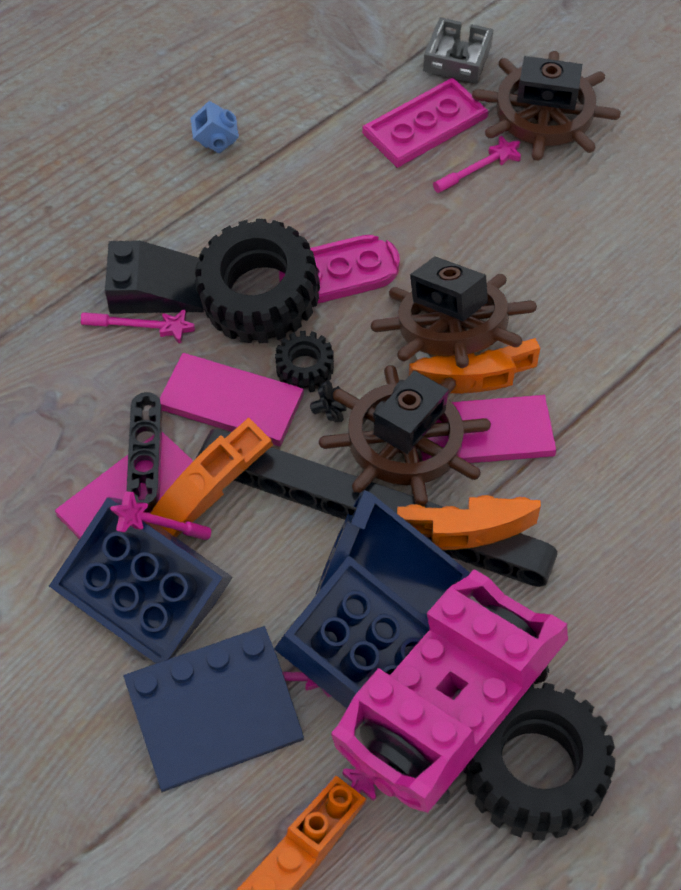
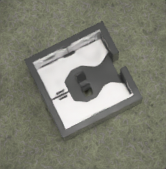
(448, 43)

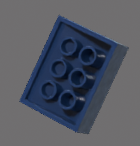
(140, 583)
(352, 632)
(213, 708)

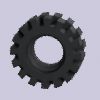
(304, 346)

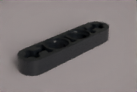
(145, 451)

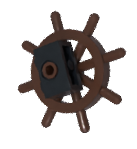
(547, 92)
(453, 303)
(404, 418)

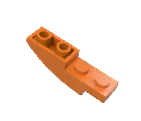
(485, 371)
(210, 473)
(480, 524)
(308, 839)

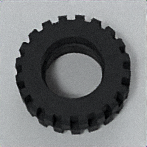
(249, 248)
(538, 809)

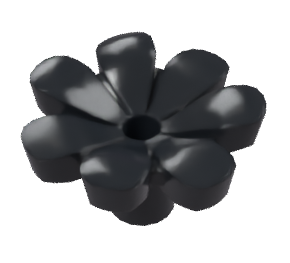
(327, 403)

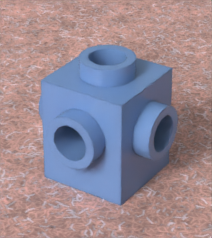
(214, 127)

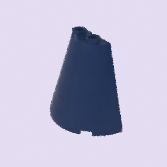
(393, 554)

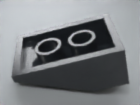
(150, 279)

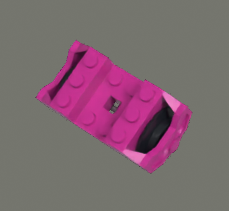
(415, 724)

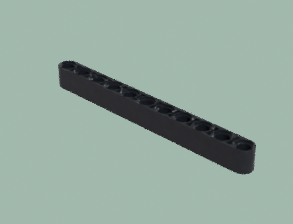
(332, 493)

